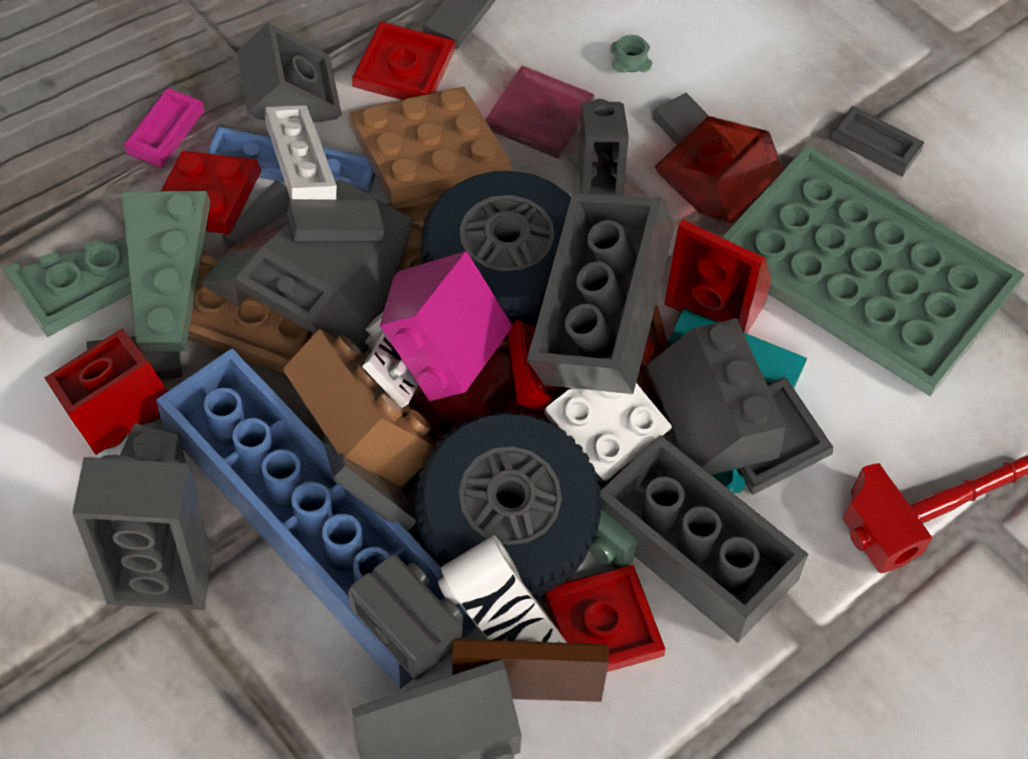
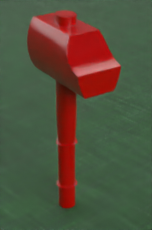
(893, 529)

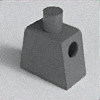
(606, 132)

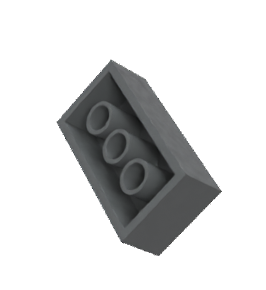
(602, 293)
(143, 532)
(703, 538)

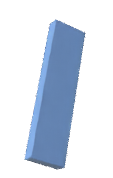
(346, 166)

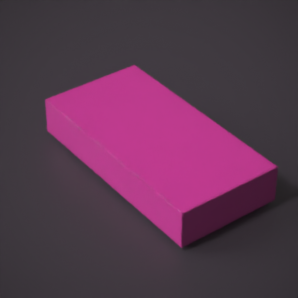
(164, 127)

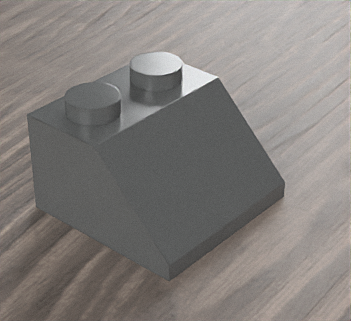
(287, 72)

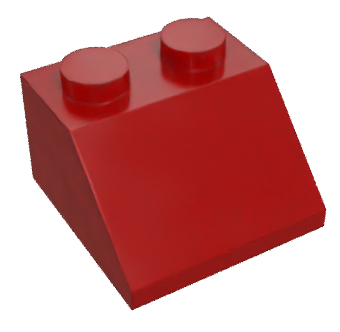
(108, 391)

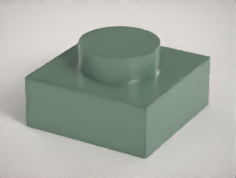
(613, 543)

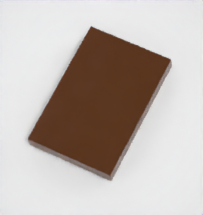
(540, 668)

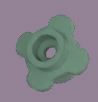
(631, 54)

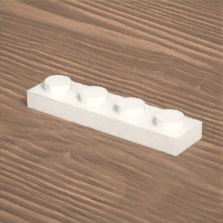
(300, 153)

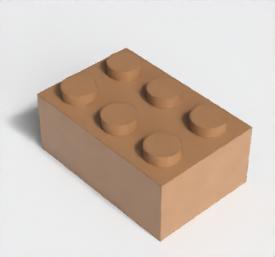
(357, 411)

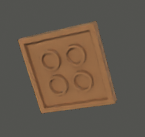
(427, 143)

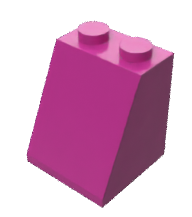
(444, 323)

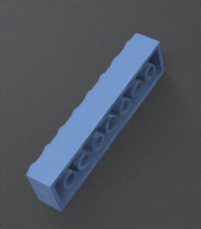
(285, 489)

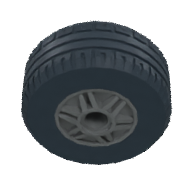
(509, 230)
(517, 466)

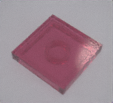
(538, 111)

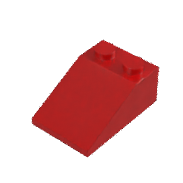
(716, 277)

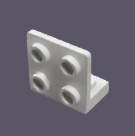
(608, 425)

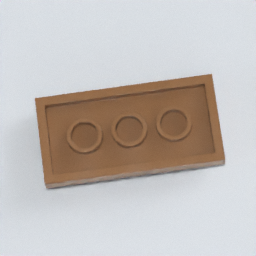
(251, 329)

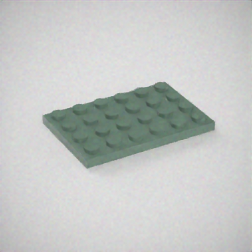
(873, 268)

